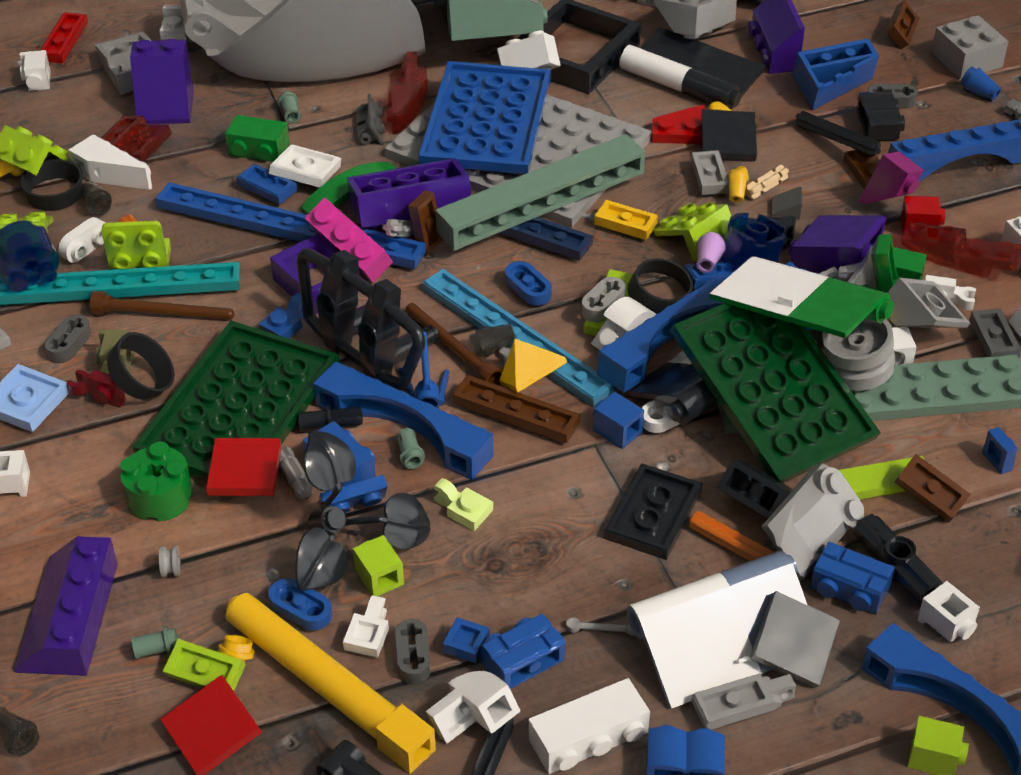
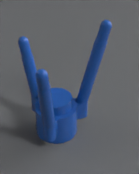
(427, 389)

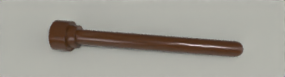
(103, 303)
(485, 371)

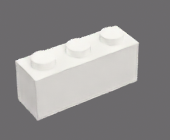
(589, 726)

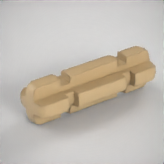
(766, 182)

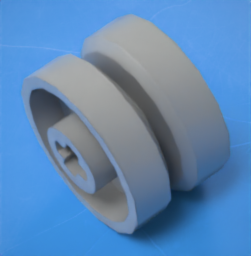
(863, 357)

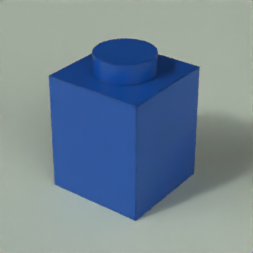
(618, 420)

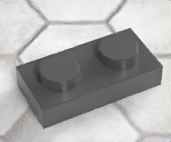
(994, 333)

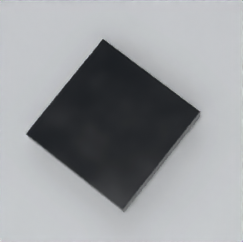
(730, 133)

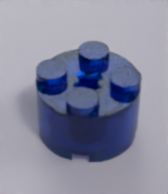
(752, 237)
(26, 256)

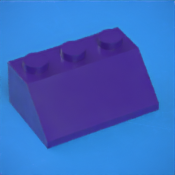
(777, 34)

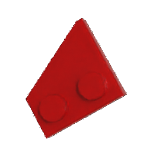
(678, 127)

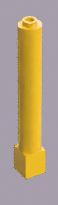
(397, 730)

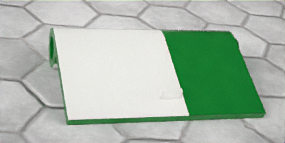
(803, 297)

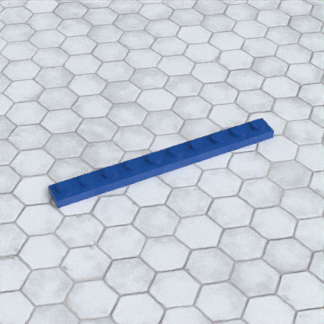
(272, 220)

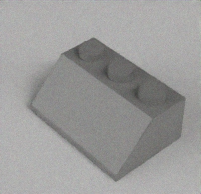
(696, 16)

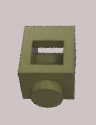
(108, 340)

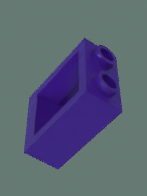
(285, 266)

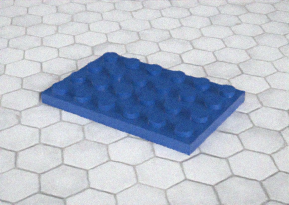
(486, 117)

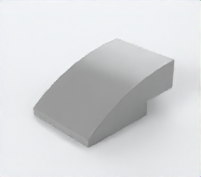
(116, 60)

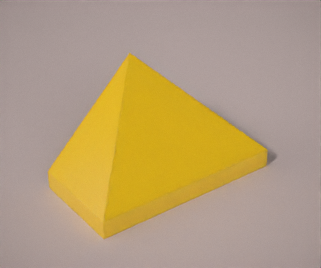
(527, 365)

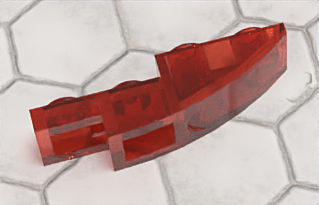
(407, 95)
(953, 250)

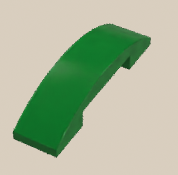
(337, 188)

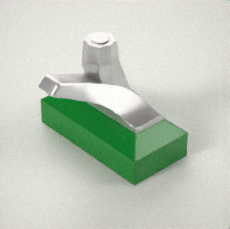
(876, 269)

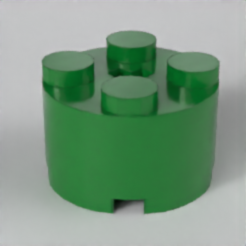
(156, 482)

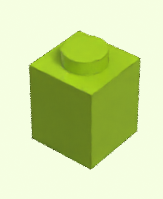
(378, 566)
(937, 747)

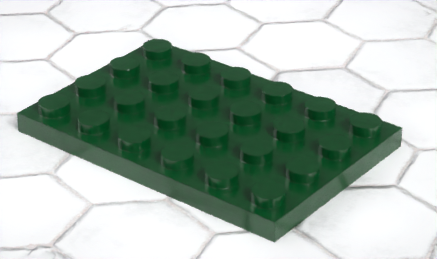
(240, 388)
(775, 388)

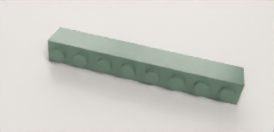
(539, 192)

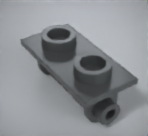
(370, 122)

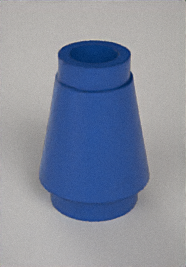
(980, 83)

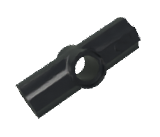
(899, 553)

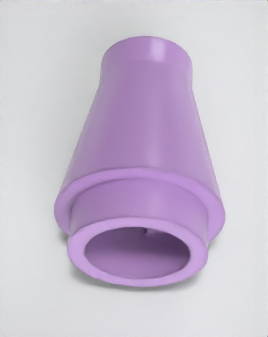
(709, 250)

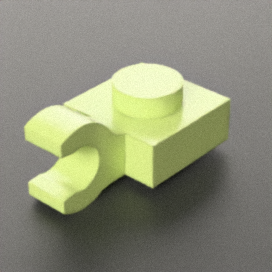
(464, 507)

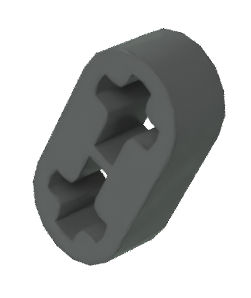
(904, 93)
(63, 337)
(406, 652)

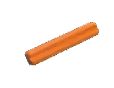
(727, 537)

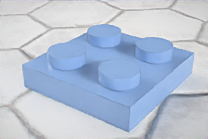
(29, 397)

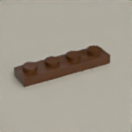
(516, 409)

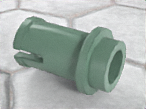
(288, 103)
(411, 454)
(154, 642)

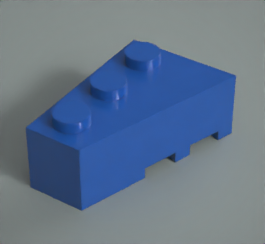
(834, 70)

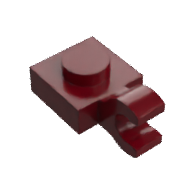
(99, 385)

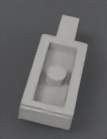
(742, 699)

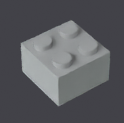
(968, 45)

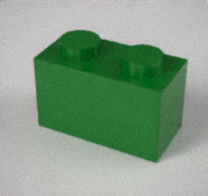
(257, 138)

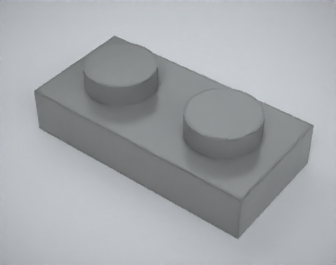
(710, 172)

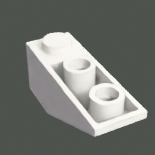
(109, 165)

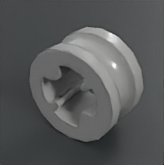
(169, 561)

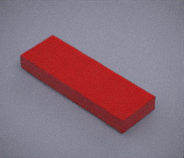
(64, 36)

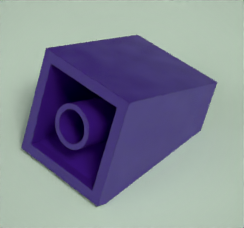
(162, 81)
(835, 241)

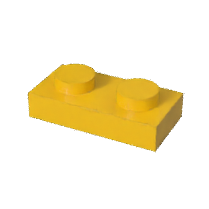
(626, 219)

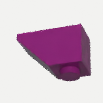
(892, 178)

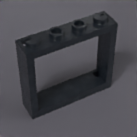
(621, 30)

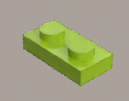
(202, 665)

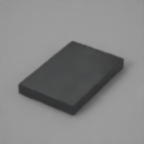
(653, 511)

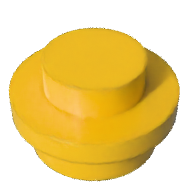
(237, 647)

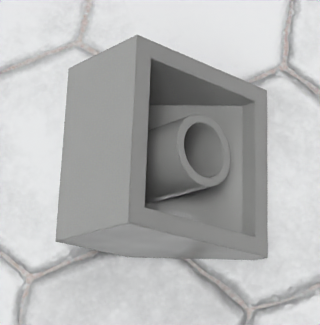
(923, 306)

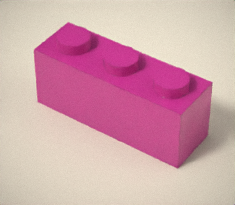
(347, 236)

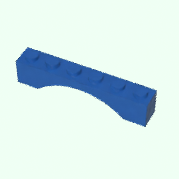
(940, 149)
(627, 358)
(459, 443)
(910, 666)

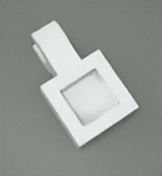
(961, 296)
(368, 631)

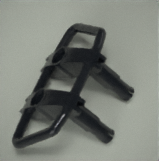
(374, 322)

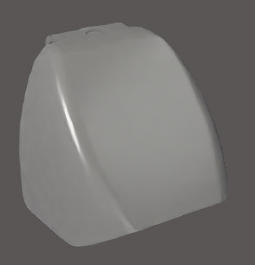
(304, 36)

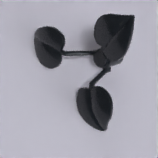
(319, 558)

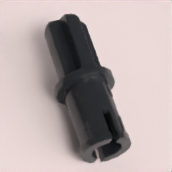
(318, 419)

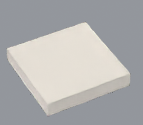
(305, 165)

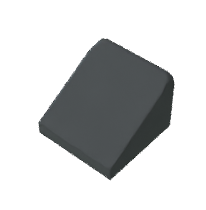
(787, 204)

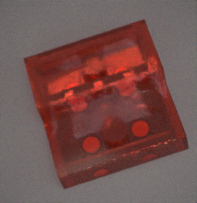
(137, 137)

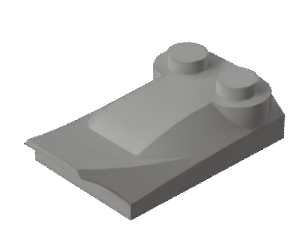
(812, 514)

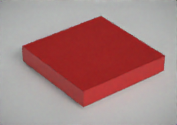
(244, 467)
(211, 726)

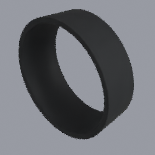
(53, 169)
(661, 266)
(153, 354)

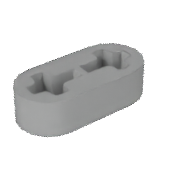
(598, 296)

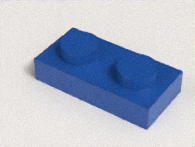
(364, 492)

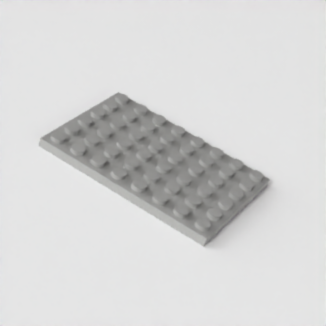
(562, 133)

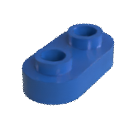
(528, 283)
(302, 604)

